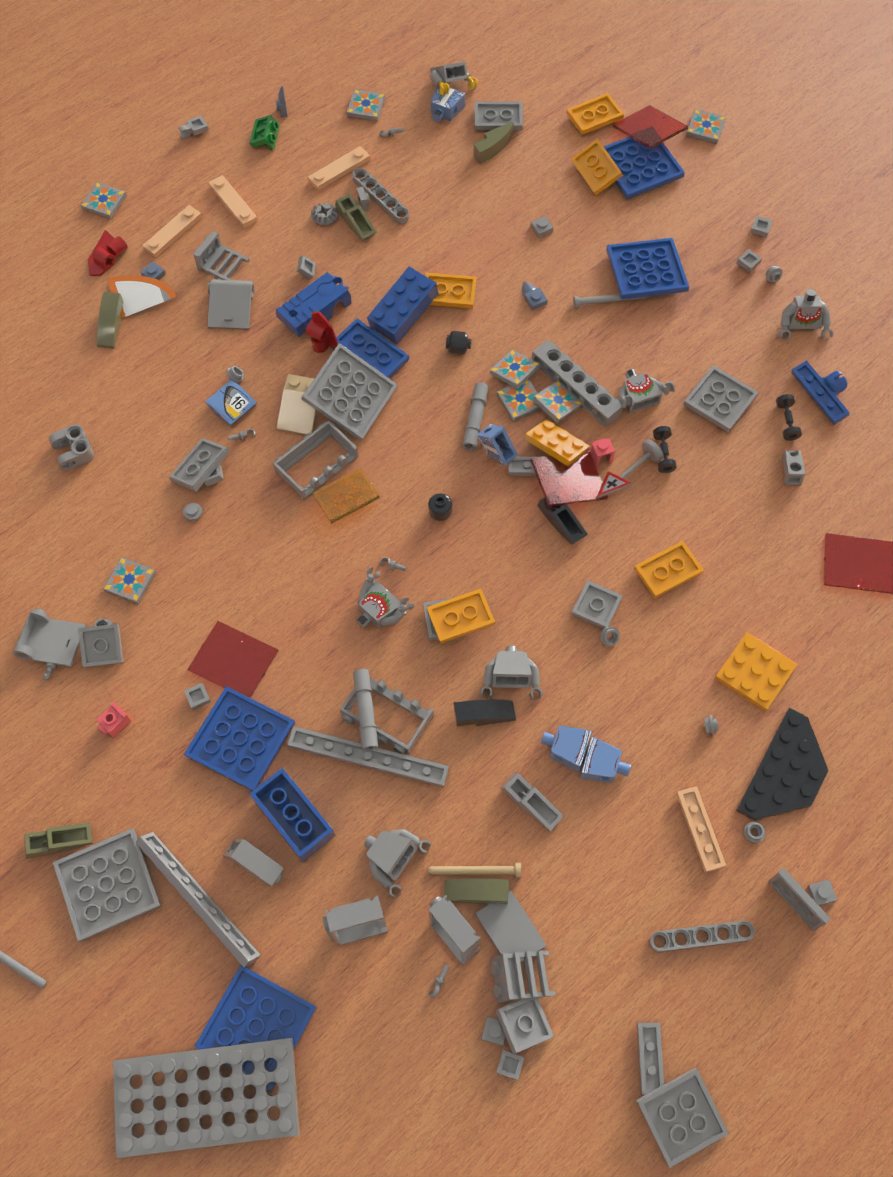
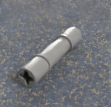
(475, 416)
(365, 710)

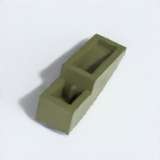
(493, 142)
(355, 217)
(109, 319)
(57, 840)
(477, 891)

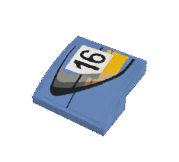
(230, 402)

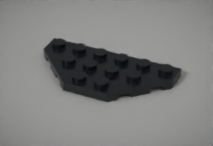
(788, 772)

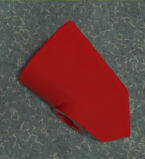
(105, 253)
(321, 333)

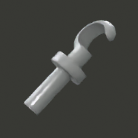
(391, 131)
(241, 435)
(393, 565)
(50, 666)
(439, 980)

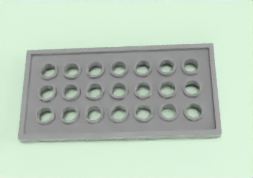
(219, 1133)

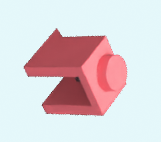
(601, 448)

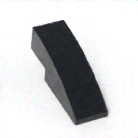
(563, 520)
(483, 712)

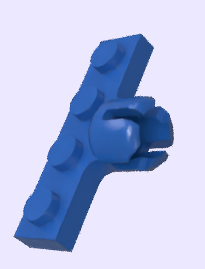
(823, 390)

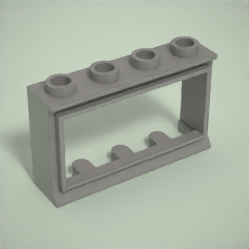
(307, 445)
(397, 698)
(355, 921)
(453, 929)

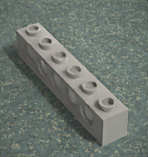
(592, 402)

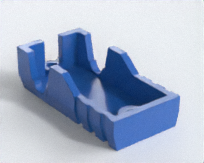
(318, 296)

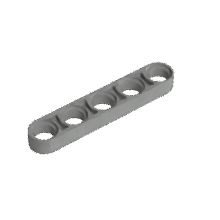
(382, 202)
(710, 930)

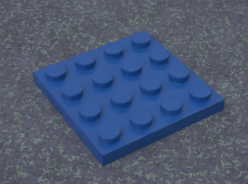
(643, 167)
(647, 268)
(240, 738)
(256, 1012)

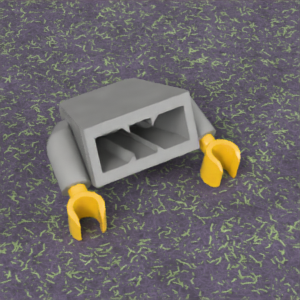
(451, 72)

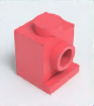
(119, 721)

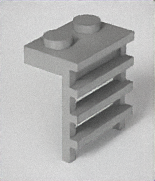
(212, 252)
(509, 979)

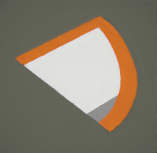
(139, 292)

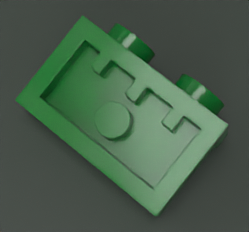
(264, 132)

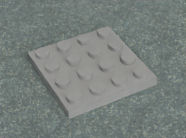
(349, 392)
(106, 885)

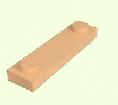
(339, 168)
(233, 201)
(172, 231)
(701, 829)

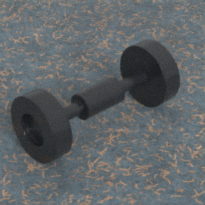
(786, 401)
(666, 465)

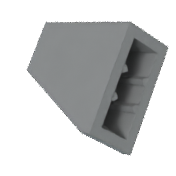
(254, 861)

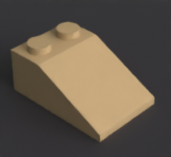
(294, 413)

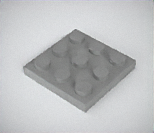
(720, 398)
(682, 1117)

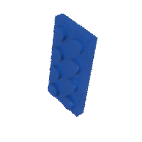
(373, 348)

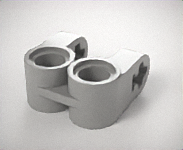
(67, 437)

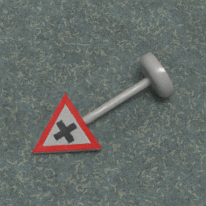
(614, 483)

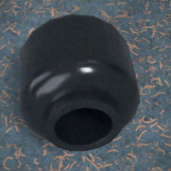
(458, 342)
(440, 507)

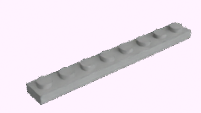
(378, 759)
(198, 899)

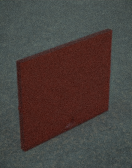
(650, 126)
(568, 484)
(858, 563)
(233, 659)

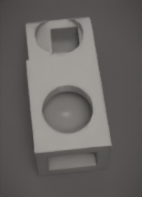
(793, 467)

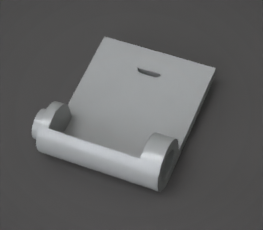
(230, 303)
(48, 639)

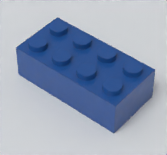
(403, 305)
(292, 814)

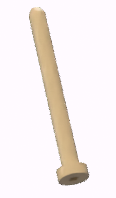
(476, 870)

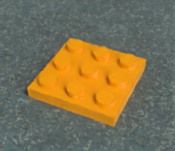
(756, 671)

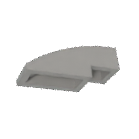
(531, 801)

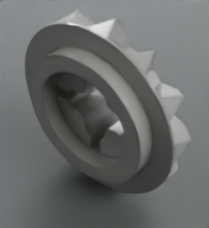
(321, 219)

